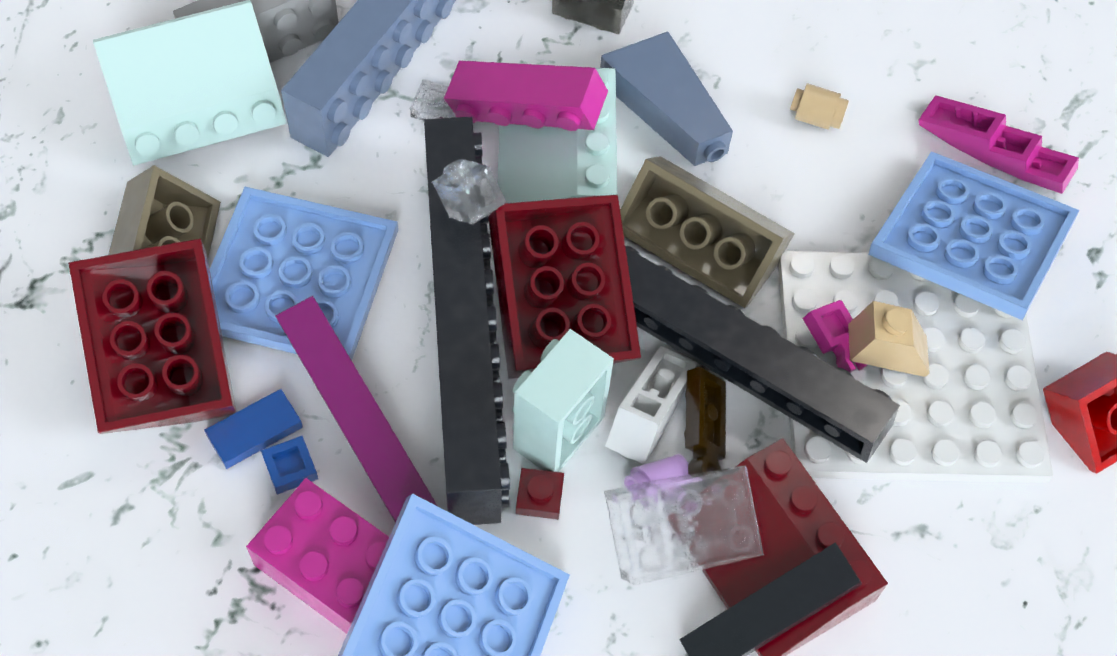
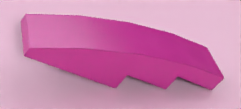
(989, 140)

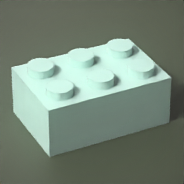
(560, 401)

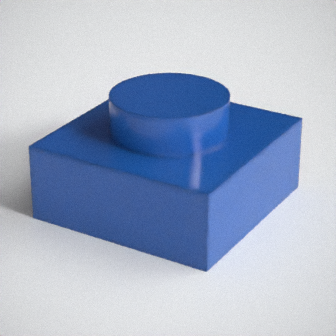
(289, 464)

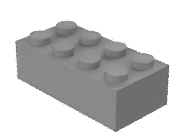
(283, 24)

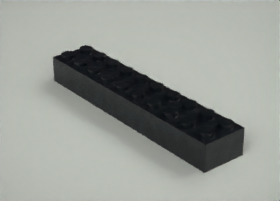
(466, 340)

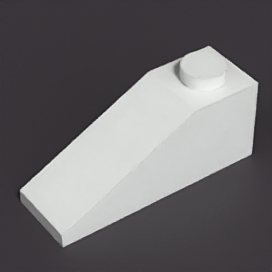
(649, 405)

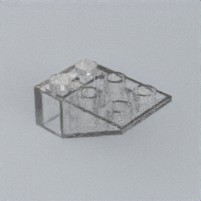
(683, 524)

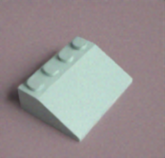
(190, 82)
(561, 162)

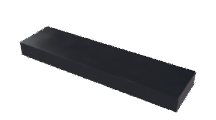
(775, 607)

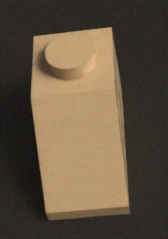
(889, 339)

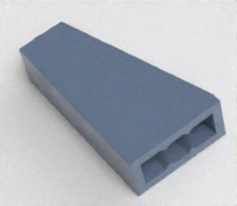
(670, 97)

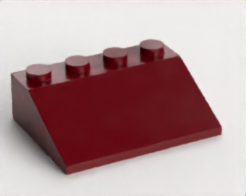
(561, 271)
(152, 337)
(794, 526)

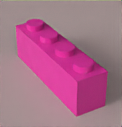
(527, 94)

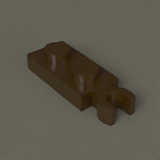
(705, 420)

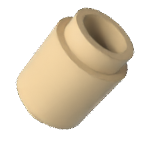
(819, 107)

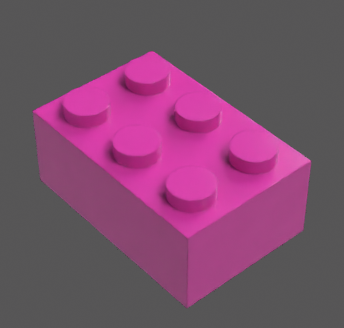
(319, 552)

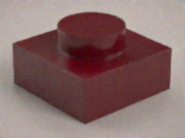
(539, 493)

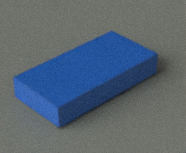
(253, 428)

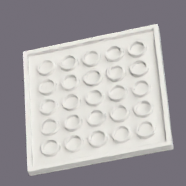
(964, 420)

